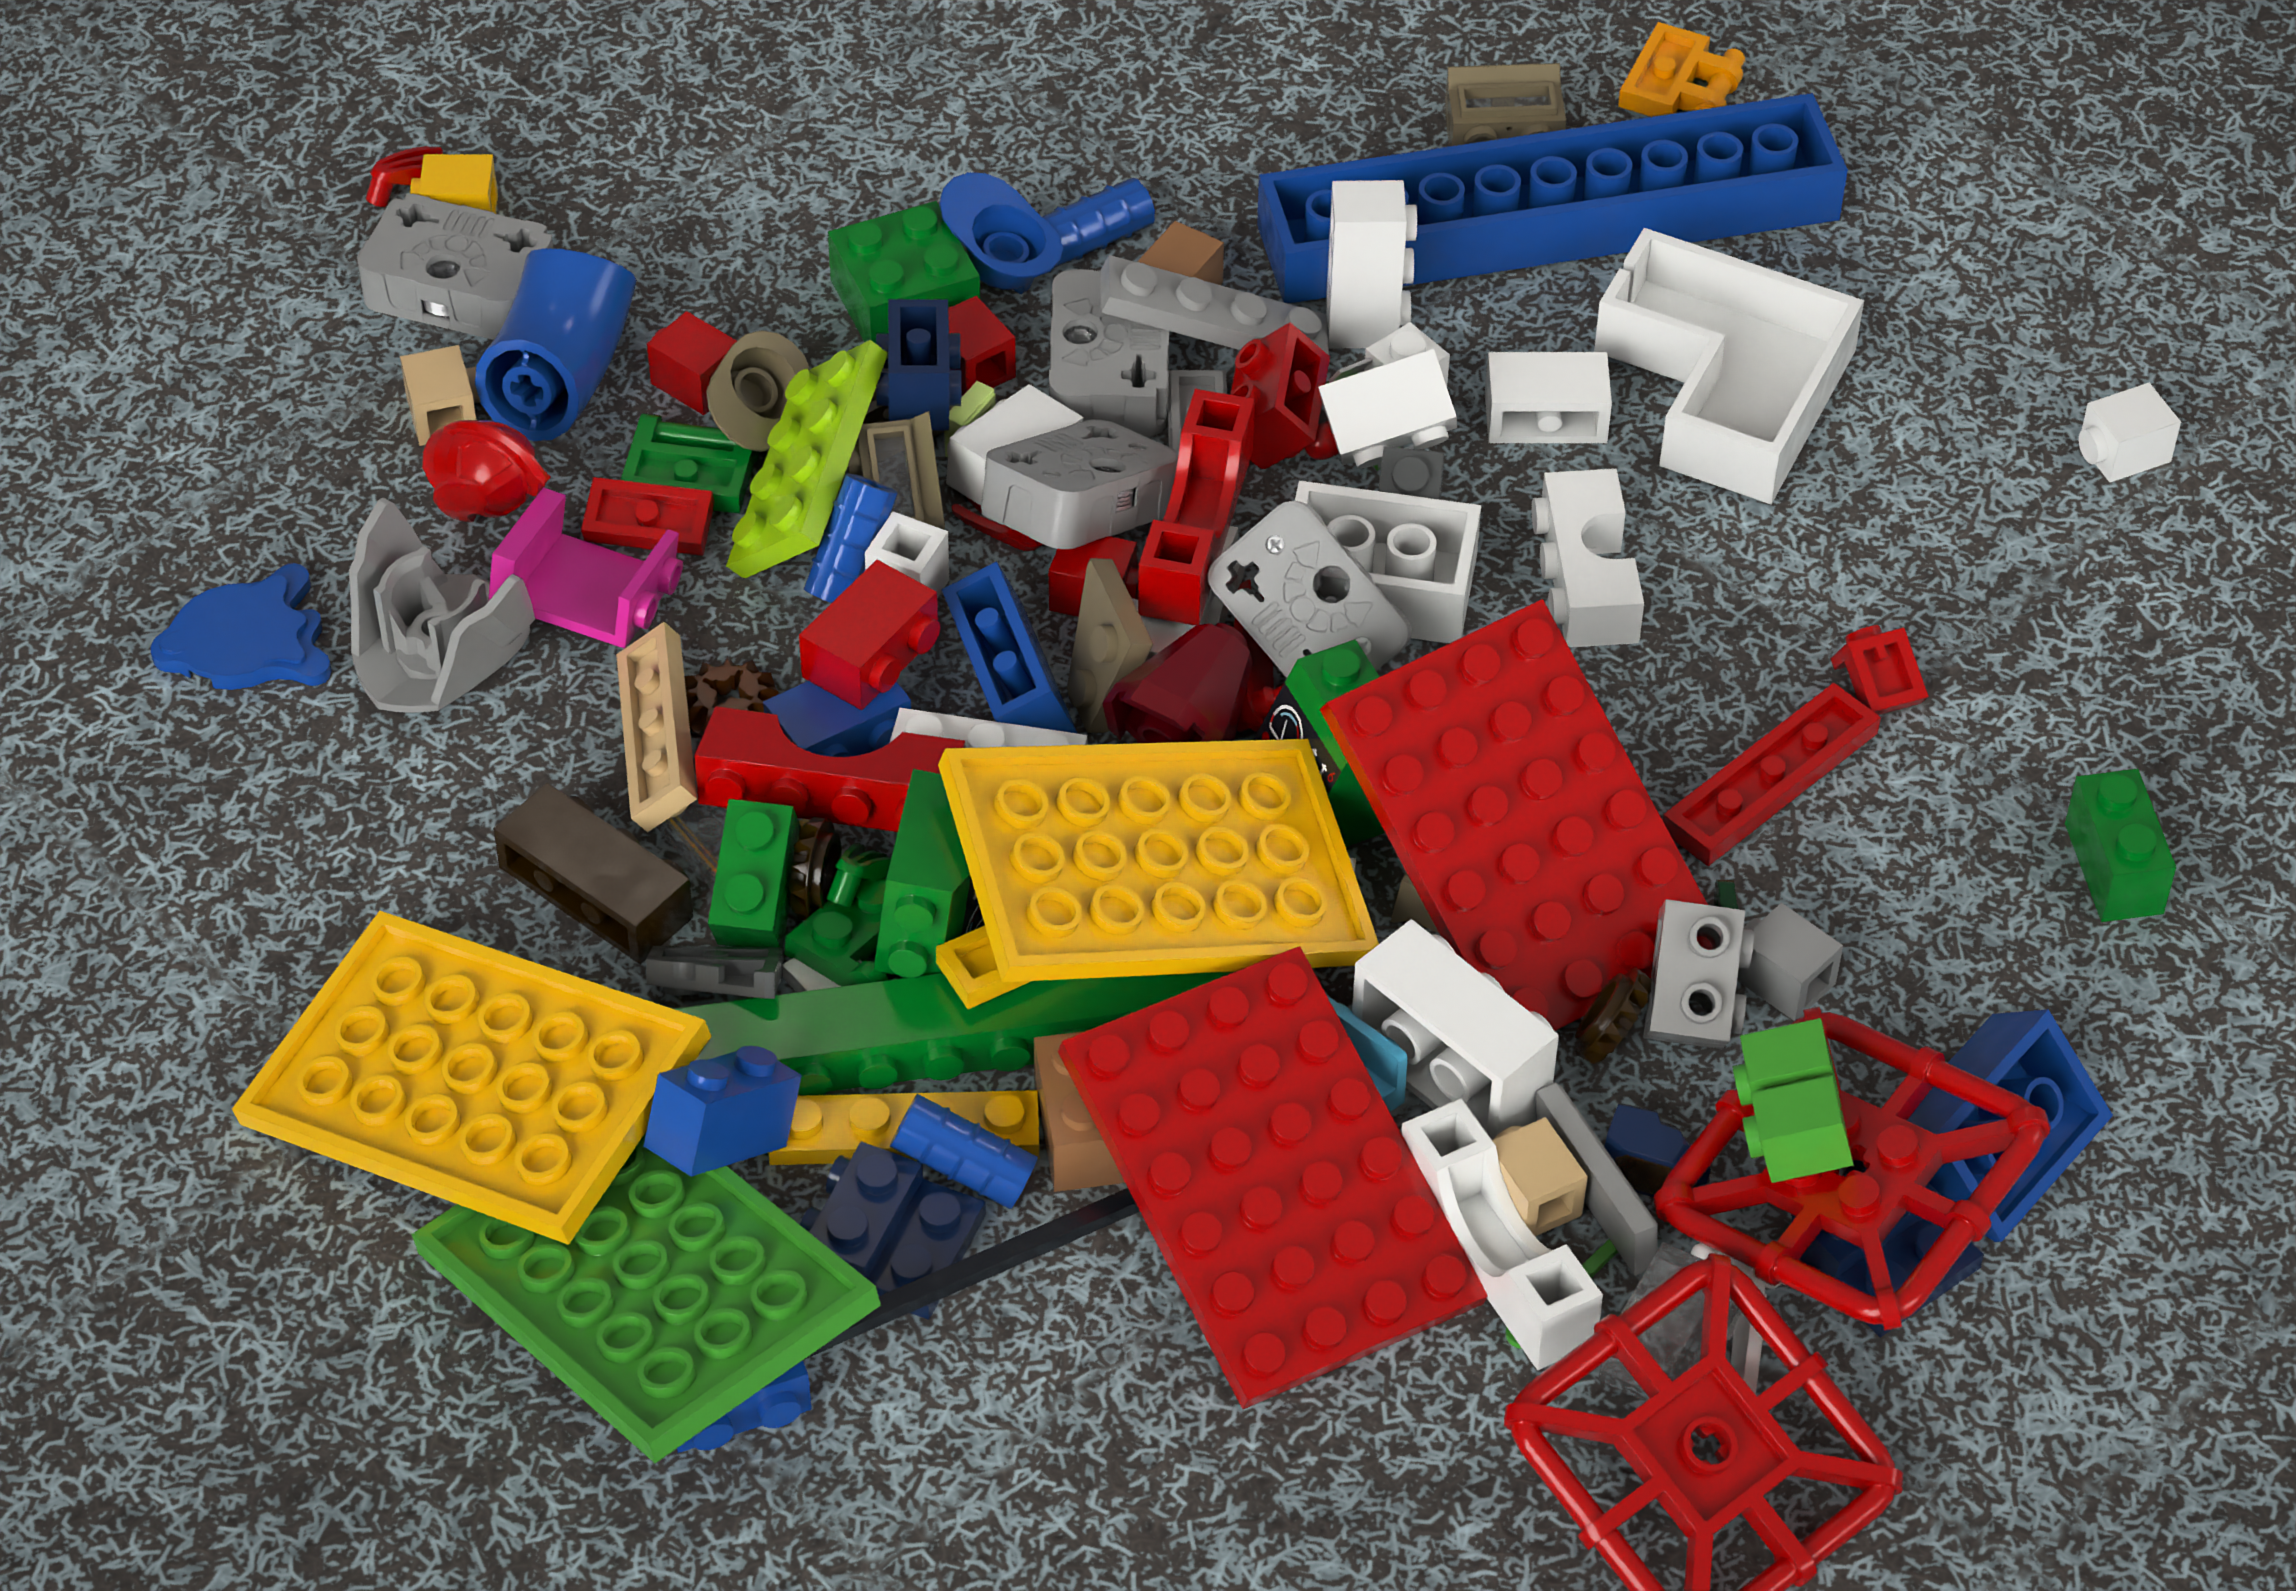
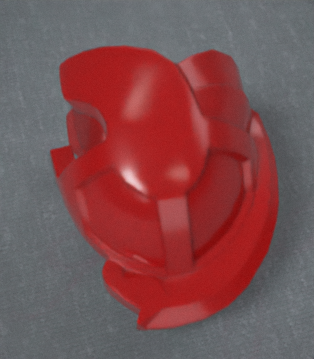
(481, 469)

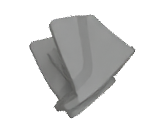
(424, 632)

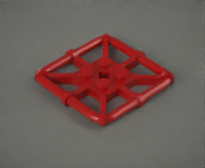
(1870, 1203)
(1707, 1401)

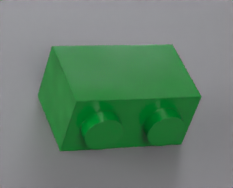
(2120, 845)
(754, 875)

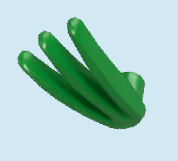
(853, 867)

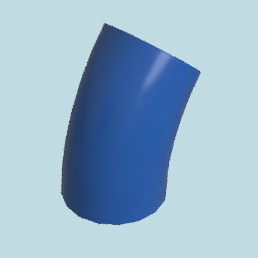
(554, 341)

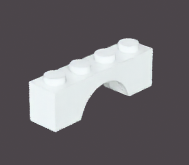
(1534, 1289)

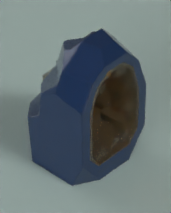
(1646, 1148)

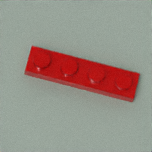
(1771, 774)

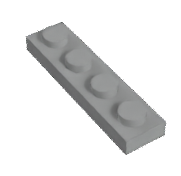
(1199, 307)

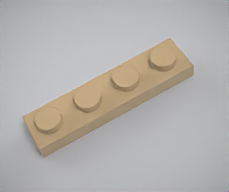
(656, 727)

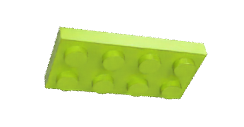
(806, 459)

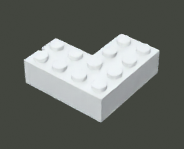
(1746, 343)

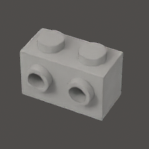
(1689, 972)

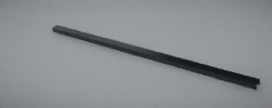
(992, 1262)

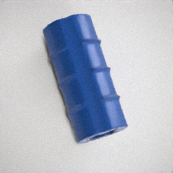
(1102, 218)
(853, 525)
(964, 1151)

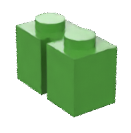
(1793, 1100)

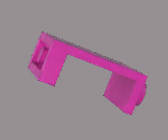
(582, 582)

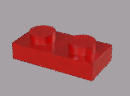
(642, 512)

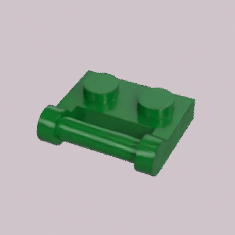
(690, 459)
(840, 936)

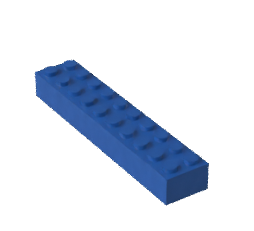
(1573, 192)

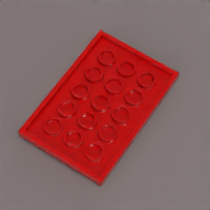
(1516, 812)
(1271, 1176)

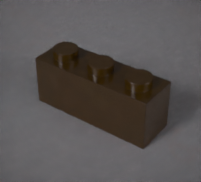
(594, 872)

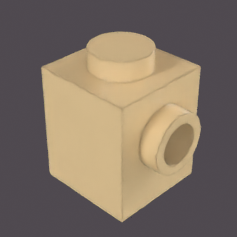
(438, 389)
(1541, 1175)

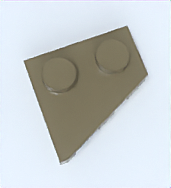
(1106, 643)

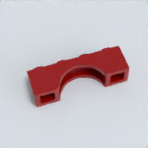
(1203, 498)
(754, 761)

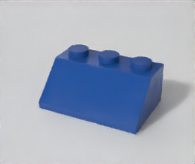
(2034, 1060)

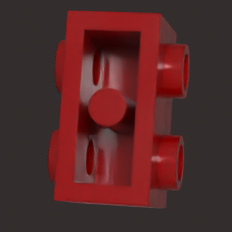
(1284, 380)

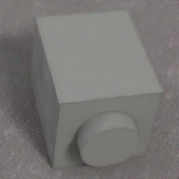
(1790, 961)

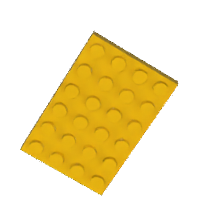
(1154, 857)
(471, 1075)

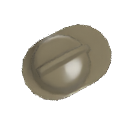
(751, 385)

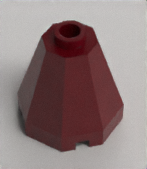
(1185, 690)

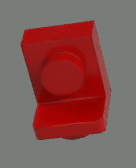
(1881, 669)

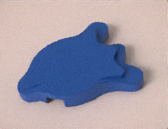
(247, 634)

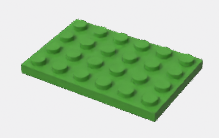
(663, 1300)

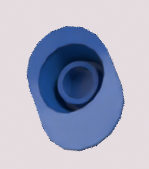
(1000, 231)

